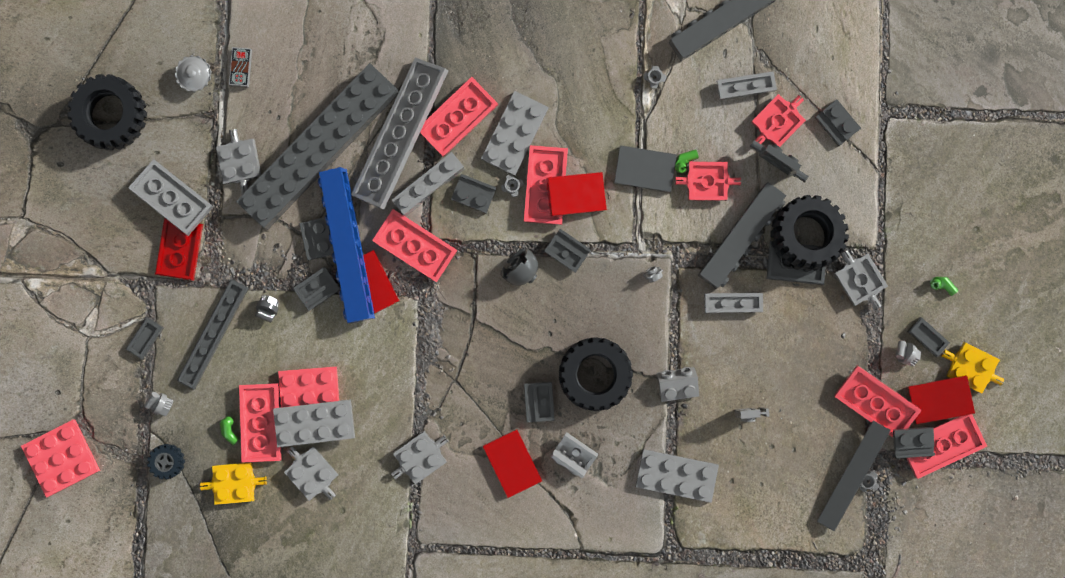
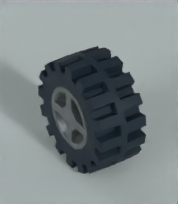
(161, 466)

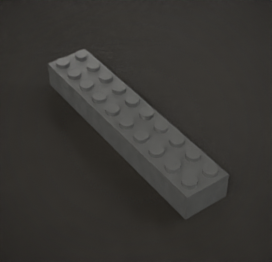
(318, 146)

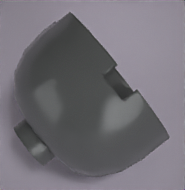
(521, 269)

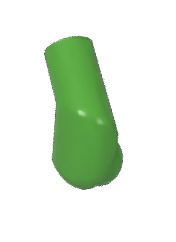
(683, 160)
(943, 283)
(225, 428)

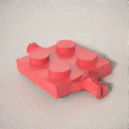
(778, 120)
(707, 181)

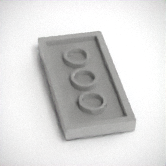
(514, 133)
(170, 197)
(314, 423)
(677, 475)

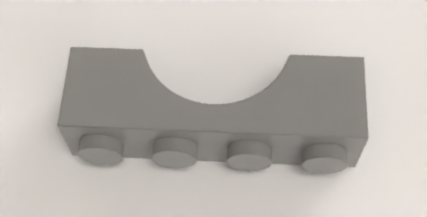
(429, 182)

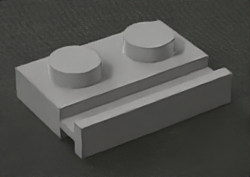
(750, 414)

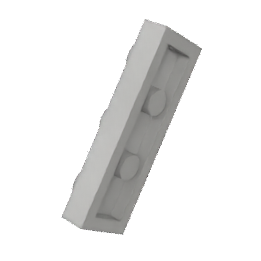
(746, 85)
(733, 302)

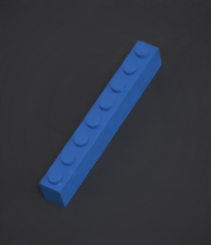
(346, 245)

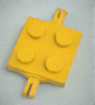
(975, 364)
(233, 483)

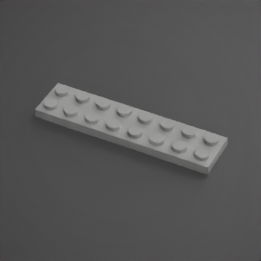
(399, 133)

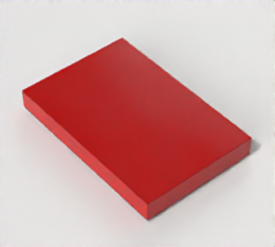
(576, 194)
(178, 252)
(380, 287)
(942, 399)
(512, 463)

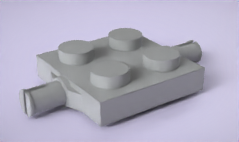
(238, 161)
(860, 279)
(419, 457)
(311, 473)

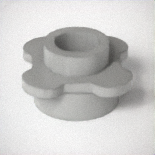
(654, 72)
(507, 186)
(653, 274)
(873, 482)

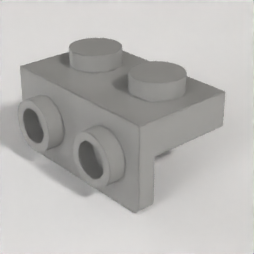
(678, 384)
(574, 455)

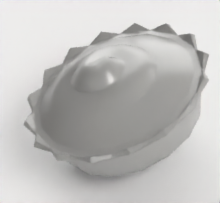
(193, 73)

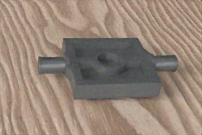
(774, 155)

